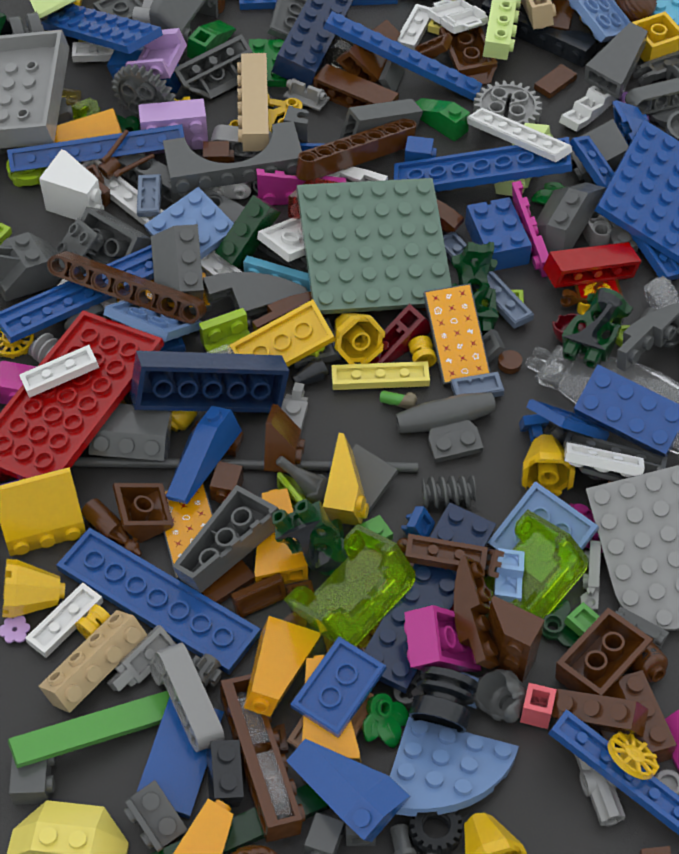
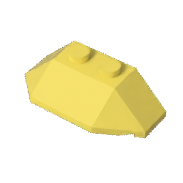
(68, 830)

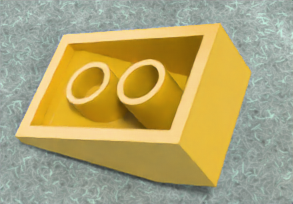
(344, 490)

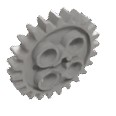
(523, 107)

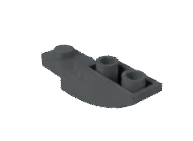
(649, 330)

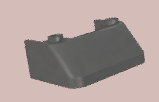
(179, 14)

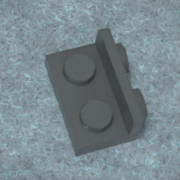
(155, 816)

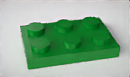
(271, 48)

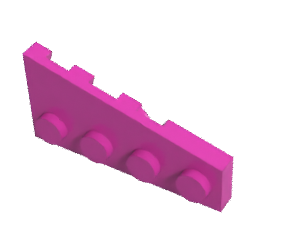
(277, 186)
(529, 223)

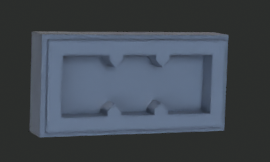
(149, 195)
(478, 383)

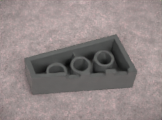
(226, 538)

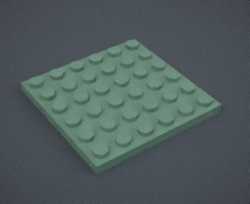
(372, 244)

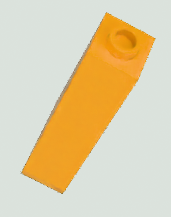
(90, 126)
(274, 556)
(277, 663)
(346, 743)
(208, 831)

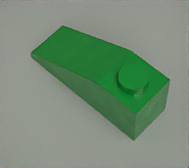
(444, 117)

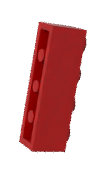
(591, 264)

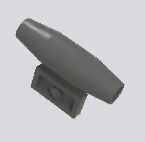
(449, 423)

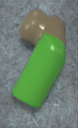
(404, 401)

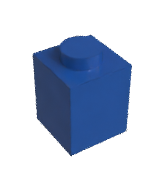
(419, 148)

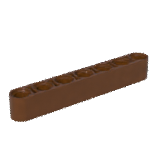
(354, 149)
(116, 288)

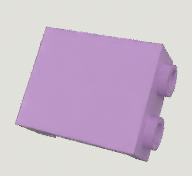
(162, 53)

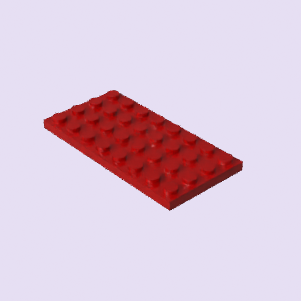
(59, 424)

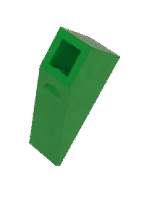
(208, 37)

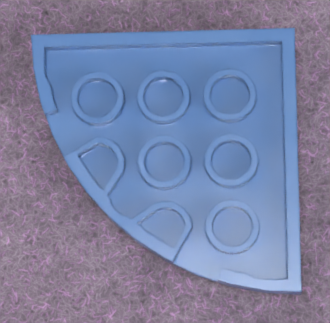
(447, 767)

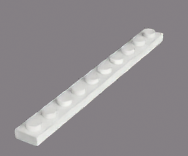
(126, 197)

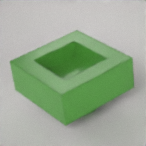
(378, 526)
(581, 619)

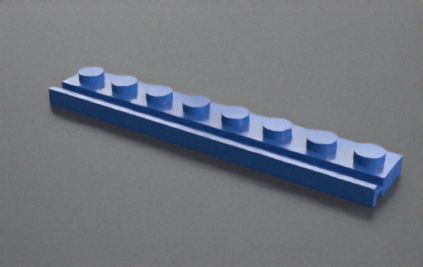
(67, 299)

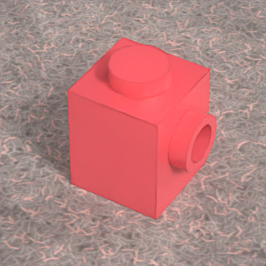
(538, 705)

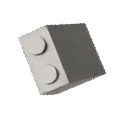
(610, 144)

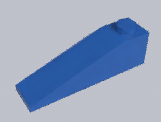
(627, 119)
(203, 452)
(352, 790)

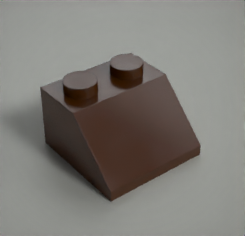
(282, 439)

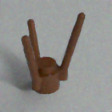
(110, 166)

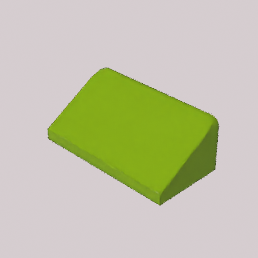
(295, 492)

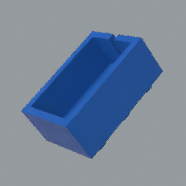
(500, 225)

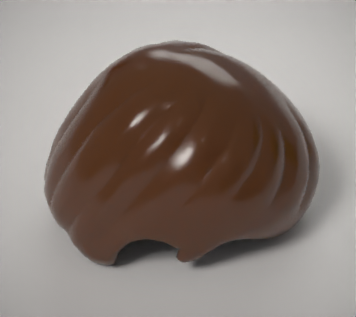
(637, 9)

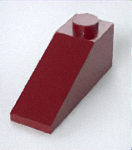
(400, 332)

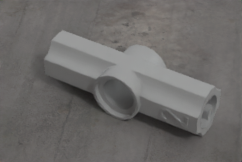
(602, 794)

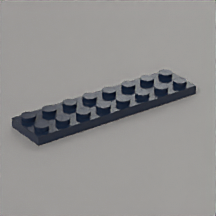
(431, 587)

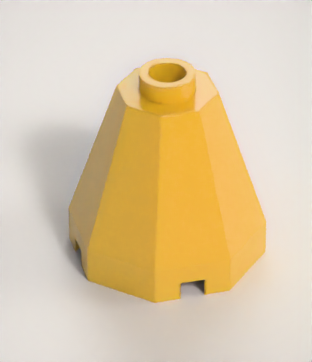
(358, 337)
(547, 465)
(29, 589)
(489, 836)

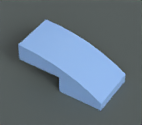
(509, 583)

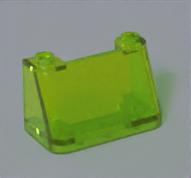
(550, 564)
(358, 590)

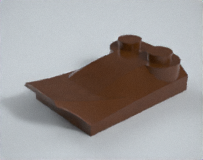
(467, 54)

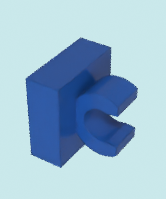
(533, 424)
(419, 522)

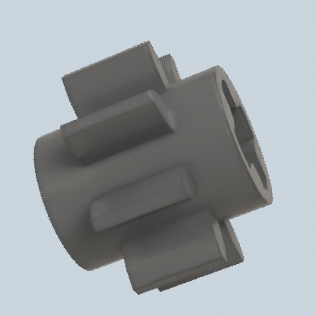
(207, 669)

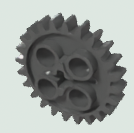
(138, 87)

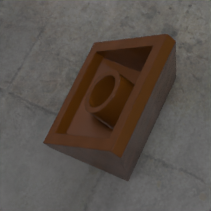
(143, 509)

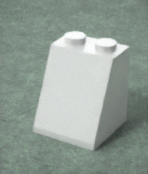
(69, 187)

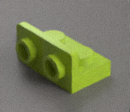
(223, 329)

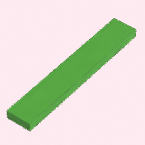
(88, 730)

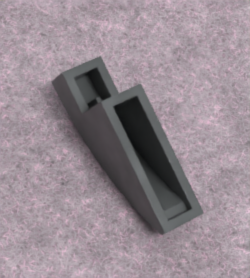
(249, 290)

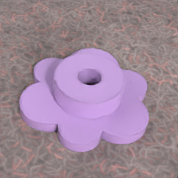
(14, 629)

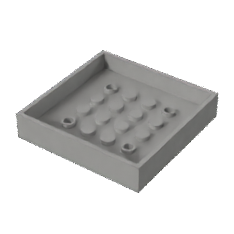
(31, 87)

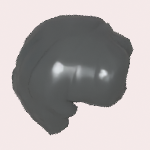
(500, 695)

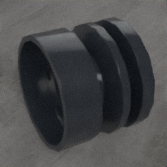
(444, 693)

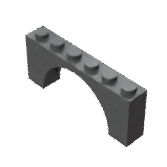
(191, 171)

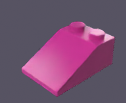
(435, 641)

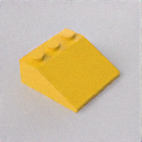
(40, 512)

